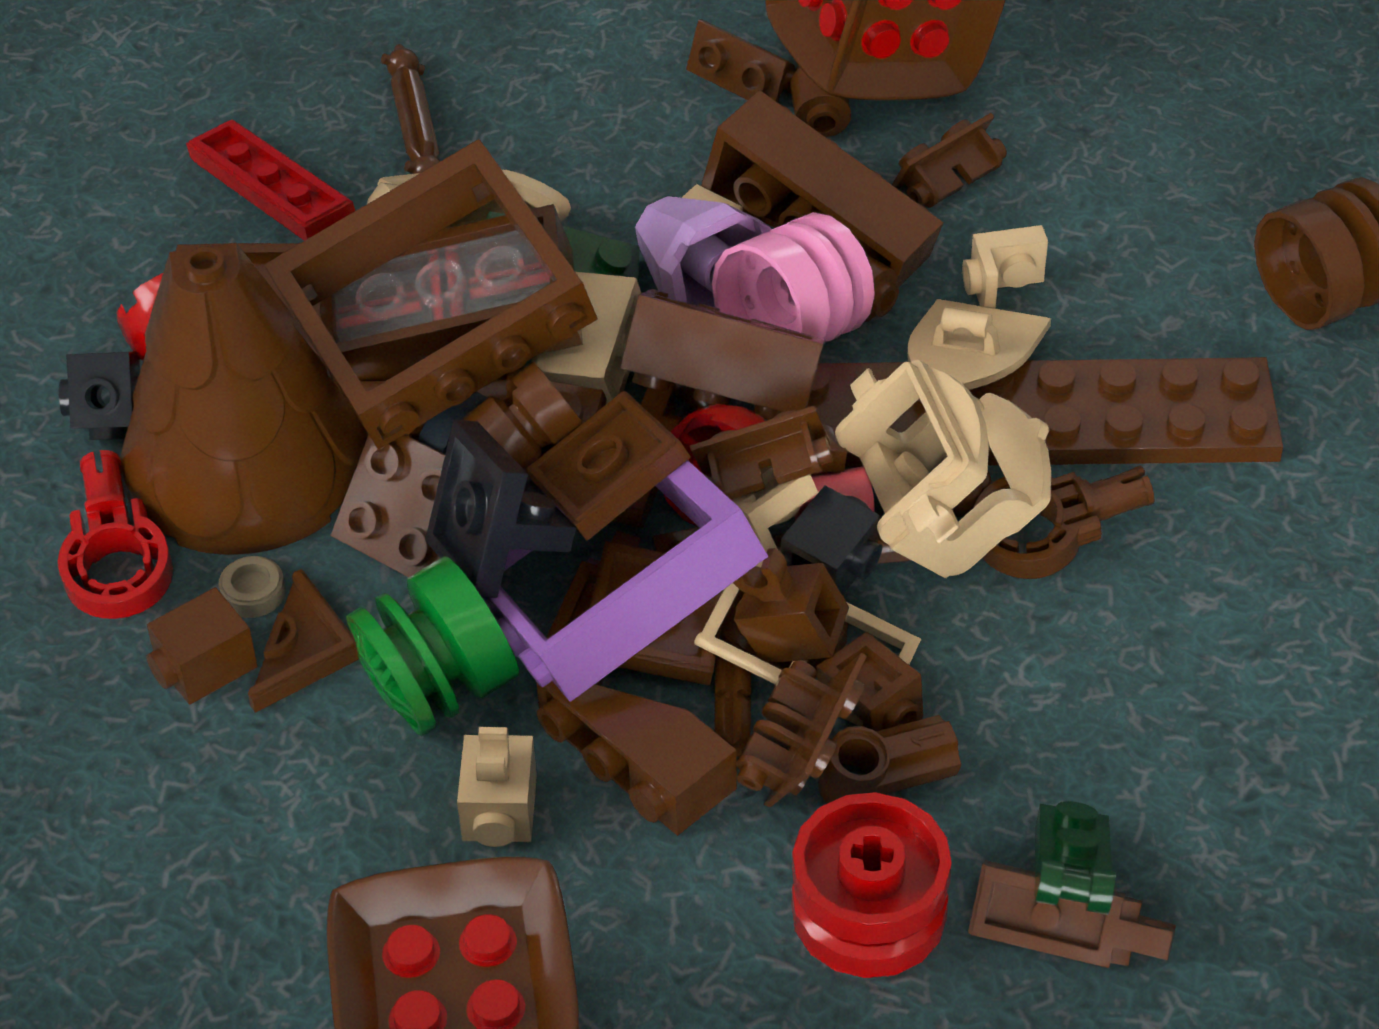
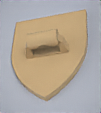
(975, 341)

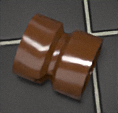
(527, 417)

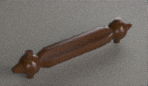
(412, 109)

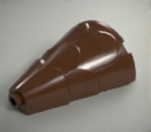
(234, 414)

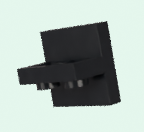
(488, 508)

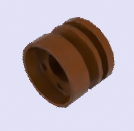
(1322, 253)

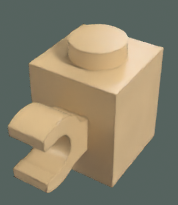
(497, 787)

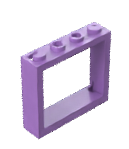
(647, 602)

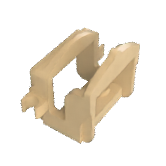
(955, 425)

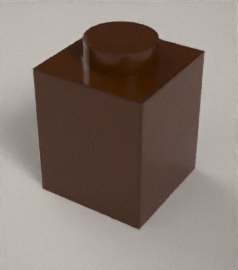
(200, 646)

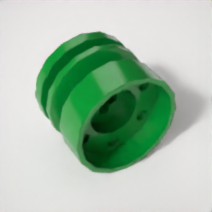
(433, 645)

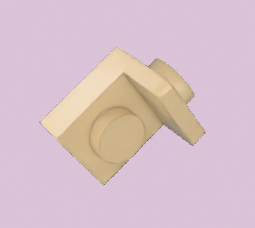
(1004, 260)
(774, 504)

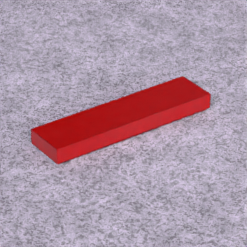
(269, 179)

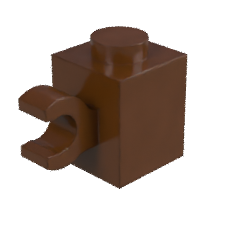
(790, 610)

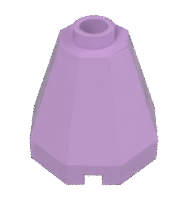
(685, 240)

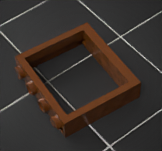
(391, 228)

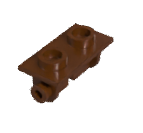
(737, 63)
(963, 147)
(790, 443)

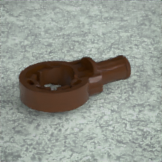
(1076, 514)

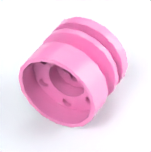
(798, 278)

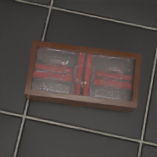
(438, 294)

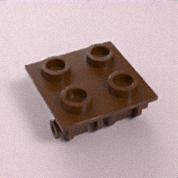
(797, 729)

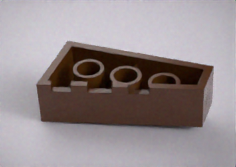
(788, 170)

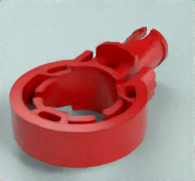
(111, 533)

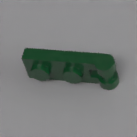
(1073, 856)

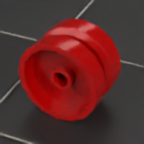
(870, 884)

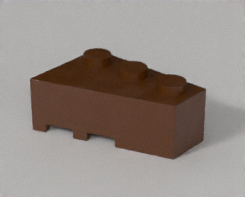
(720, 355)

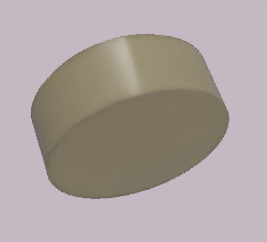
(253, 586)

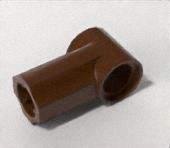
(890, 758)

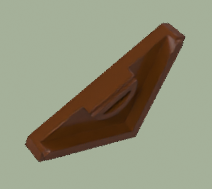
(303, 645)

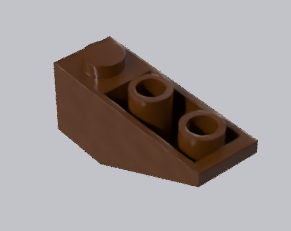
(651, 749)

